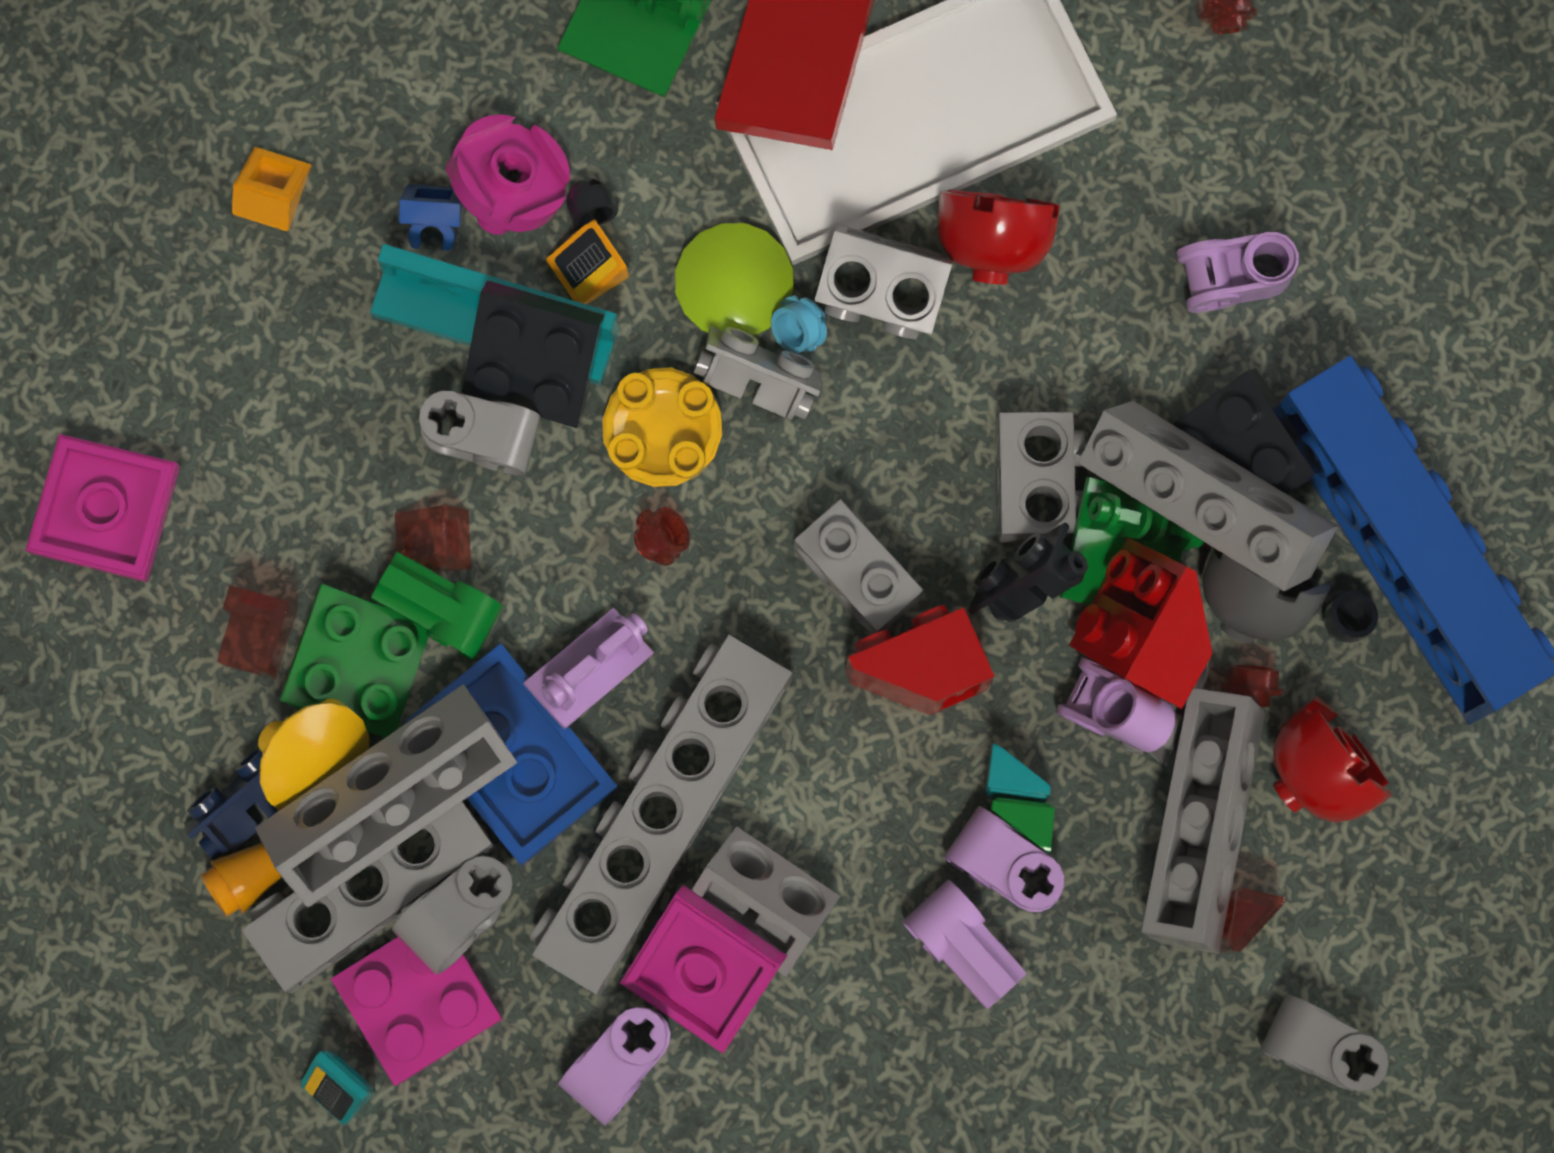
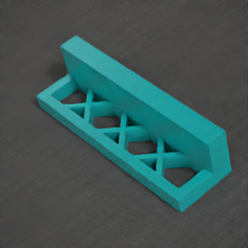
(445, 301)

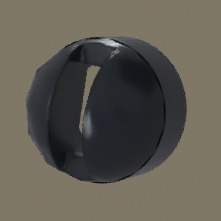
(588, 196)
(1357, 611)

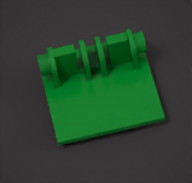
(634, 38)
(1104, 524)
(356, 656)

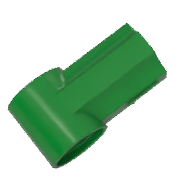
(447, 610)

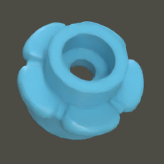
(799, 325)

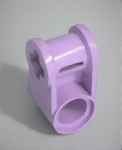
(1233, 272)
(1118, 708)
(997, 855)
(610, 1070)

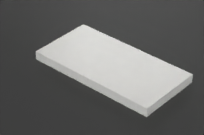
(931, 112)

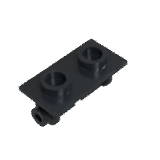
(1016, 583)

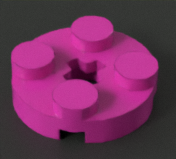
(491, 197)

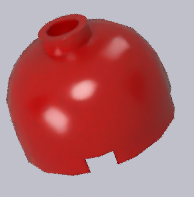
(995, 232)
(1325, 767)

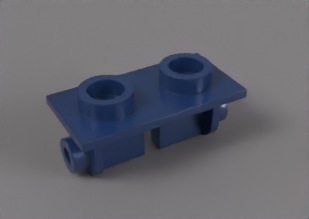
(224, 813)

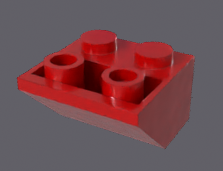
(1147, 623)
(925, 667)

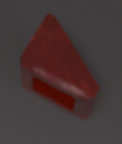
(435, 537)
(1246, 916)

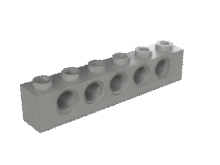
(759, 687)

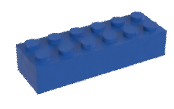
(1416, 544)

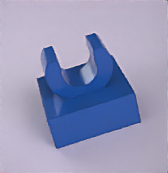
(431, 207)

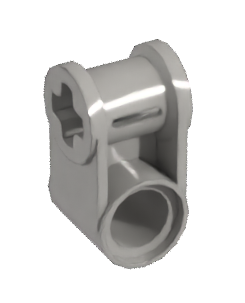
(490, 435)
(451, 917)
(1315, 1042)

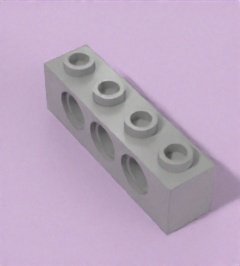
(1208, 495)
(384, 796)
(1204, 820)
(298, 959)

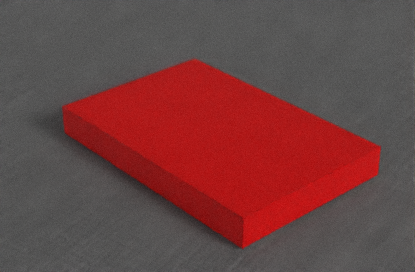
(793, 69)

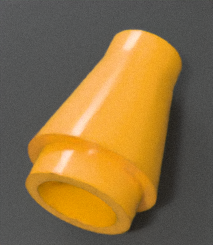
(240, 878)

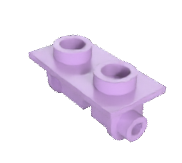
(590, 666)

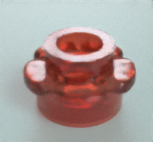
(1227, 15)
(661, 535)
(1254, 681)

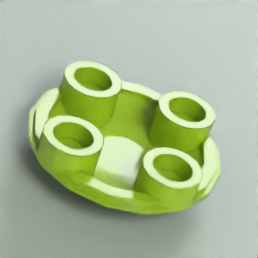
(733, 278)

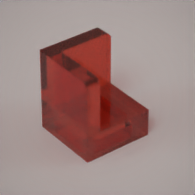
(255, 632)

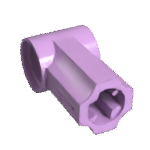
(956, 935)

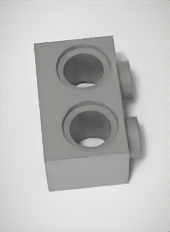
(887, 264)
(1024, 477)
(857, 569)
(766, 895)

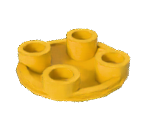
(662, 427)
(308, 749)

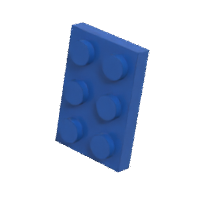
(554, 771)

